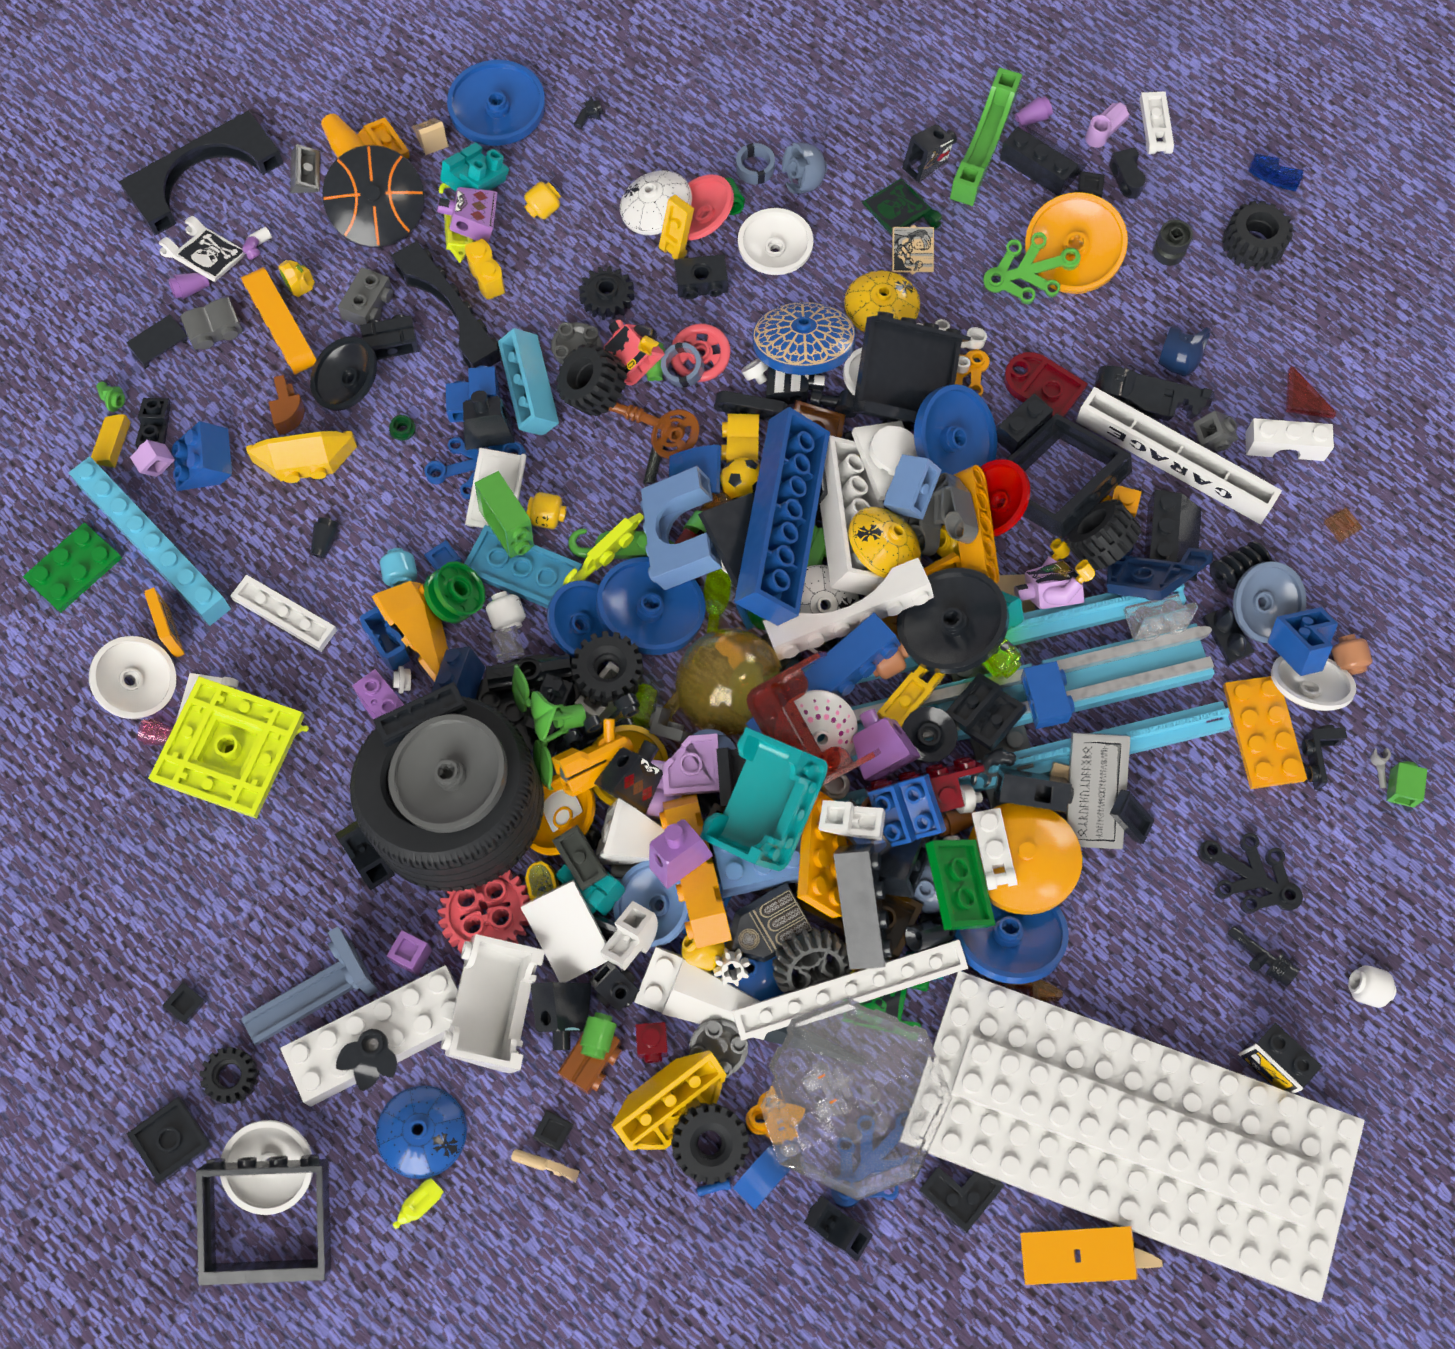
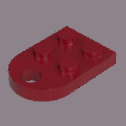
(1045, 379)

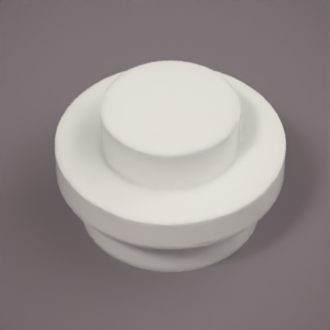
(402, 679)

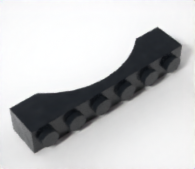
(419, 271)

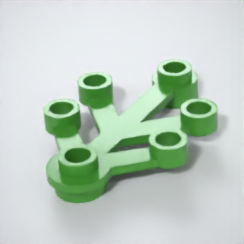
(1028, 271)

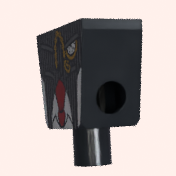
(933, 147)

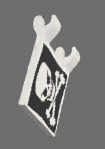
(204, 252)

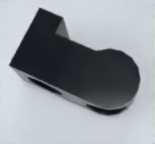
(1126, 173)

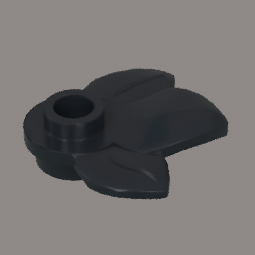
(368, 1064)

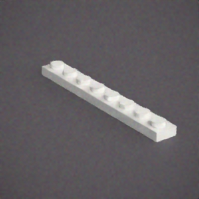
(858, 985)

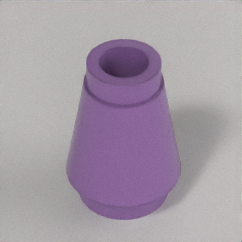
(1034, 112)
(187, 284)

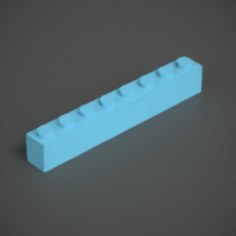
(150, 541)

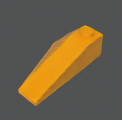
(421, 628)

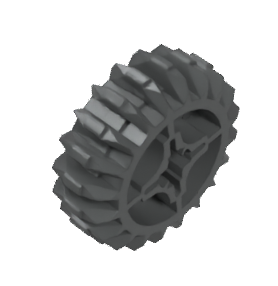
(808, 956)

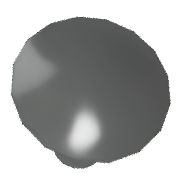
(570, 336)
(723, 1041)

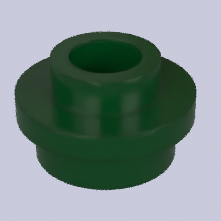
(402, 420)

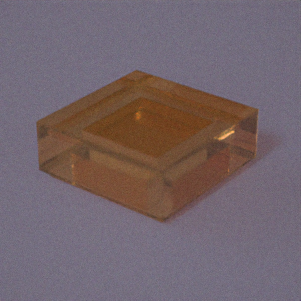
(1343, 525)

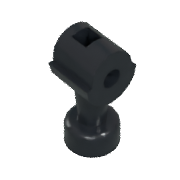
(842, 403)

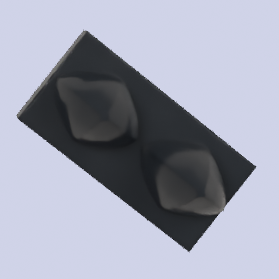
(1228, 635)

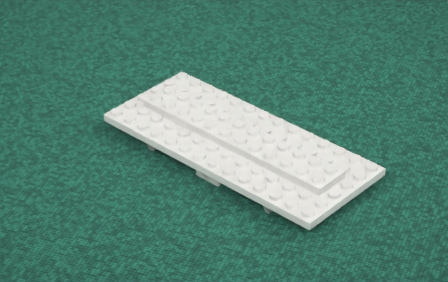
(1144, 1135)

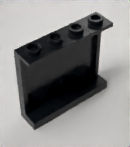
(903, 366)

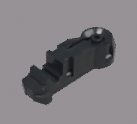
(1152, 395)

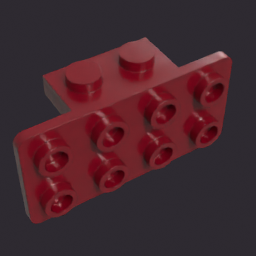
(943, 780)

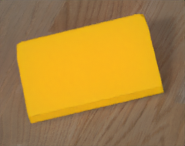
(110, 440)

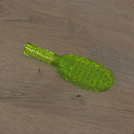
(716, 596)

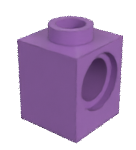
(409, 953)

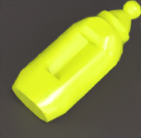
(419, 1202)

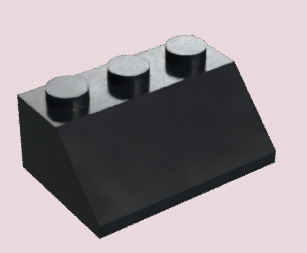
(1041, 160)
(1171, 526)

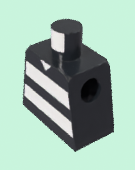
(791, 387)

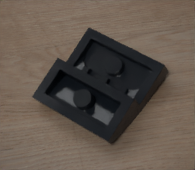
(986, 711)

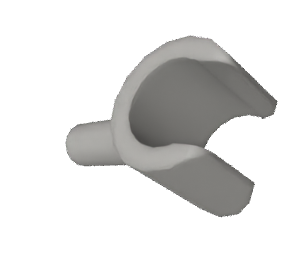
(1380, 765)

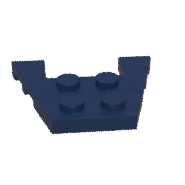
(1153, 577)

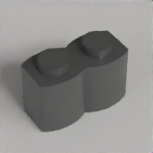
(211, 323)

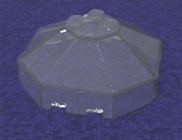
(893, 1105)

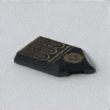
(766, 922)

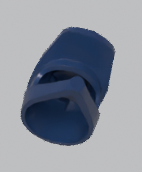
(1183, 352)

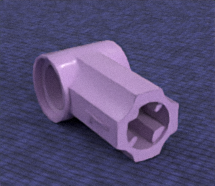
(1106, 124)

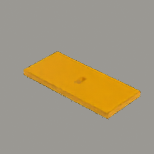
(1104, 1253)

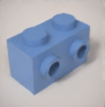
(912, 486)

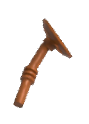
(668, 428)

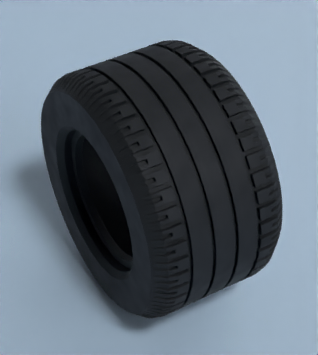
(460, 857)

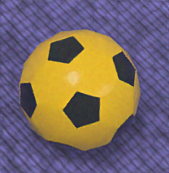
(739, 477)

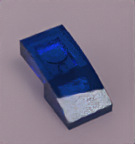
(1269, 171)

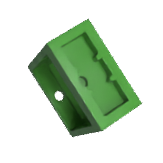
(504, 514)

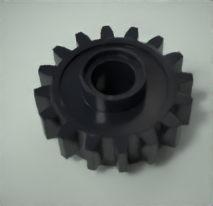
(609, 304)

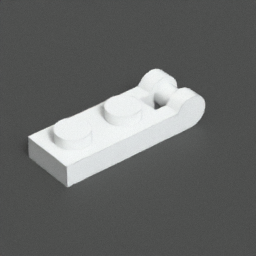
(1156, 122)
(994, 848)

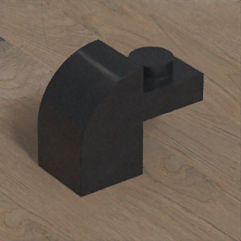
(364, 856)
(837, 1228)

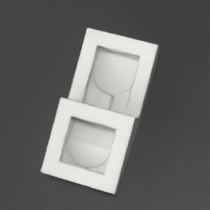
(852, 820)

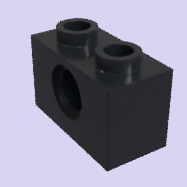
(710, 268)

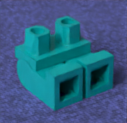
(474, 169)

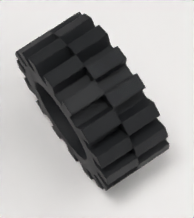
(213, 1068)

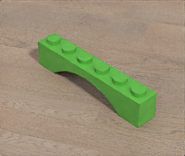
(986, 138)

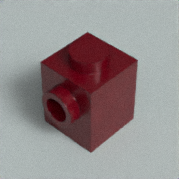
(651, 1042)

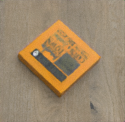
(164, 622)

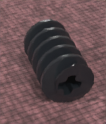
(1231, 567)

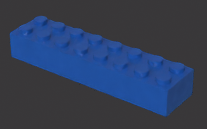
(782, 517)

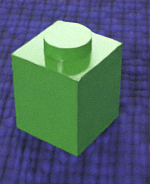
(1407, 784)

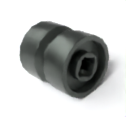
(1172, 242)

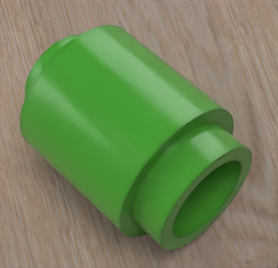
(597, 1036)

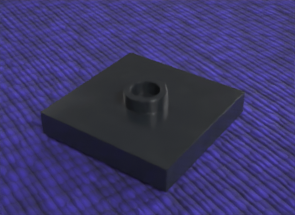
(169, 1140)

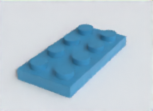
(529, 576)

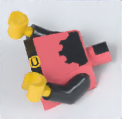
(635, 348)

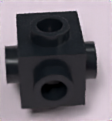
(614, 986)

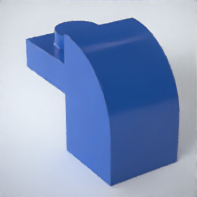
(761, 1178)

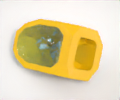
(540, 879)

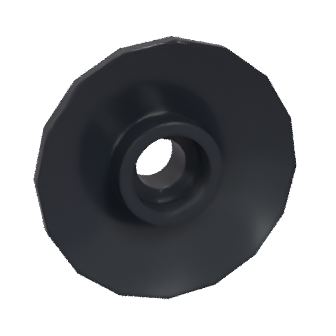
(939, 725)

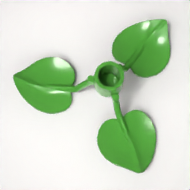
(544, 713)

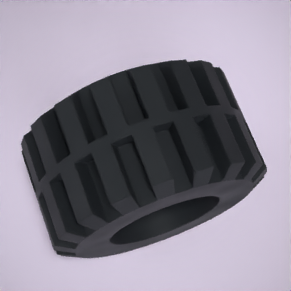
(1252, 250)
(591, 379)
(1104, 534)

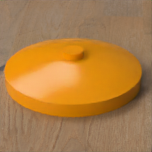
(1083, 224)
(1043, 857)

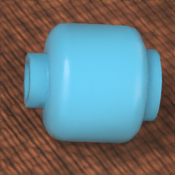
(398, 567)

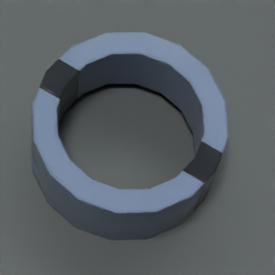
(753, 150)
(690, 379)

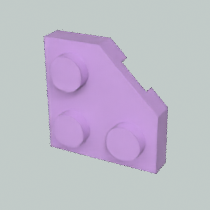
(692, 767)

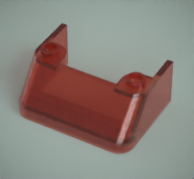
(780, 719)

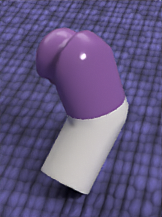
(253, 241)

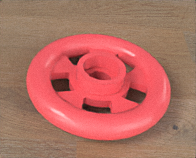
(715, 337)

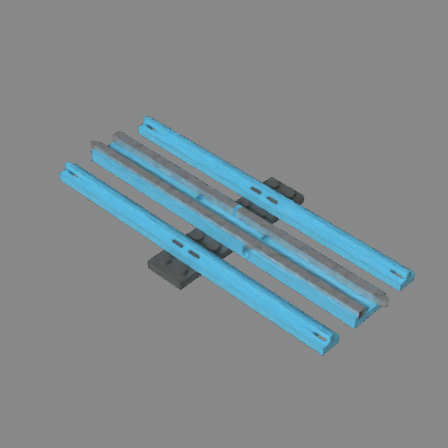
(1093, 680)

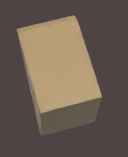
(431, 135)

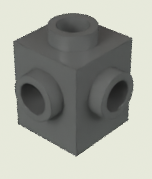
(1216, 431)

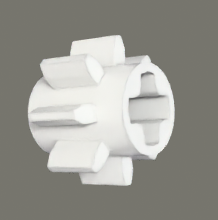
(734, 958)

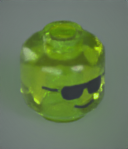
(1004, 660)

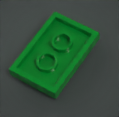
(72, 567)
(960, 884)

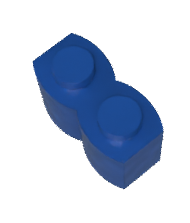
(385, 639)

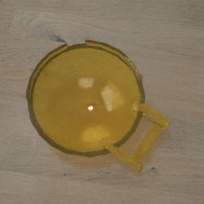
(718, 676)

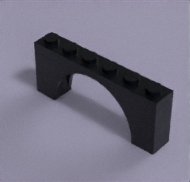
(236, 139)

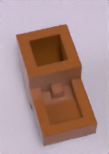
(288, 409)

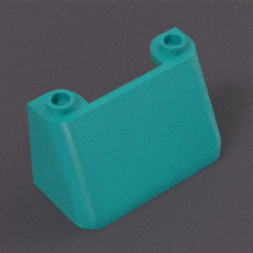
(767, 802)

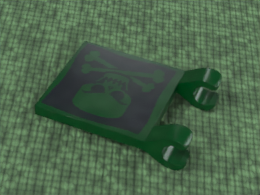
(900, 207)

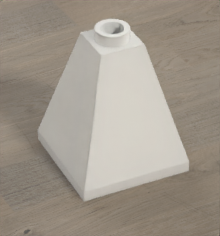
(626, 835)

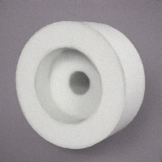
(755, 370)
(970, 799)

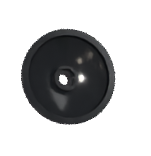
(343, 373)

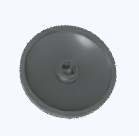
(448, 773)

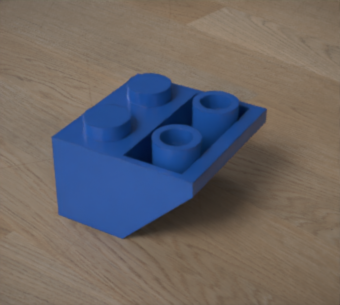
(202, 457)

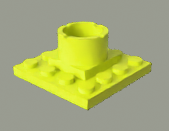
(227, 747)

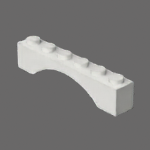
(901, 589)

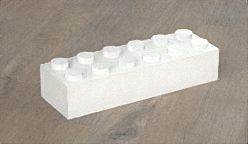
(847, 494)
(408, 1017)

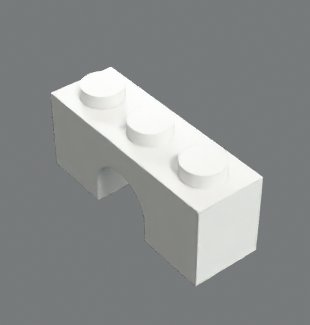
(1269, 436)

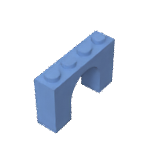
(661, 507)

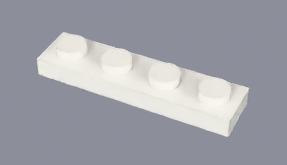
(283, 613)

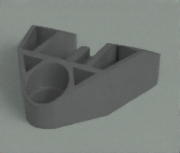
(951, 506)

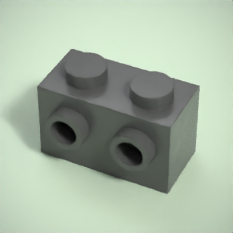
(365, 297)

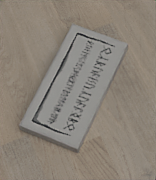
(1097, 775)

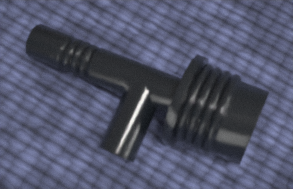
(1280, 968)

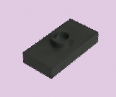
(580, 857)

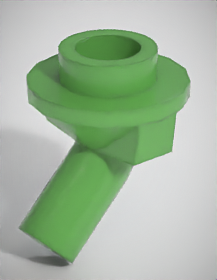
(112, 396)

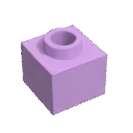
(152, 458)

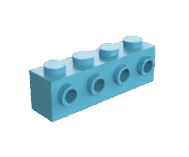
(528, 382)

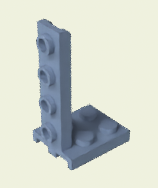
(313, 993)

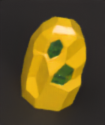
(296, 277)

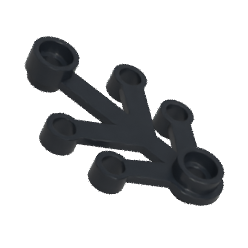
(626, 705)
(1254, 877)

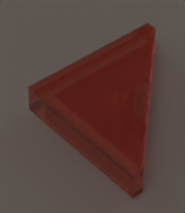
(1304, 399)

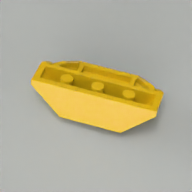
(303, 454)
(656, 1105)

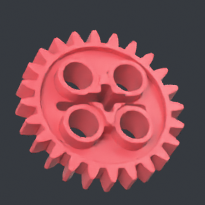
(512, 893)

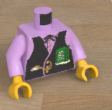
(1055, 581)

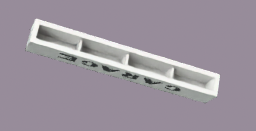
(1178, 455)

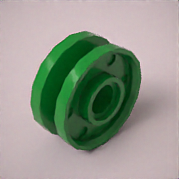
(454, 592)

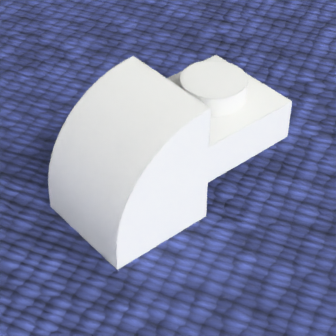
(634, 934)

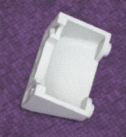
(492, 1003)

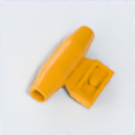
(344, 138)

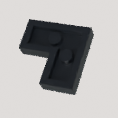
(958, 1203)

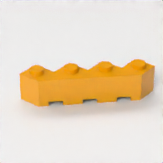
(700, 887)

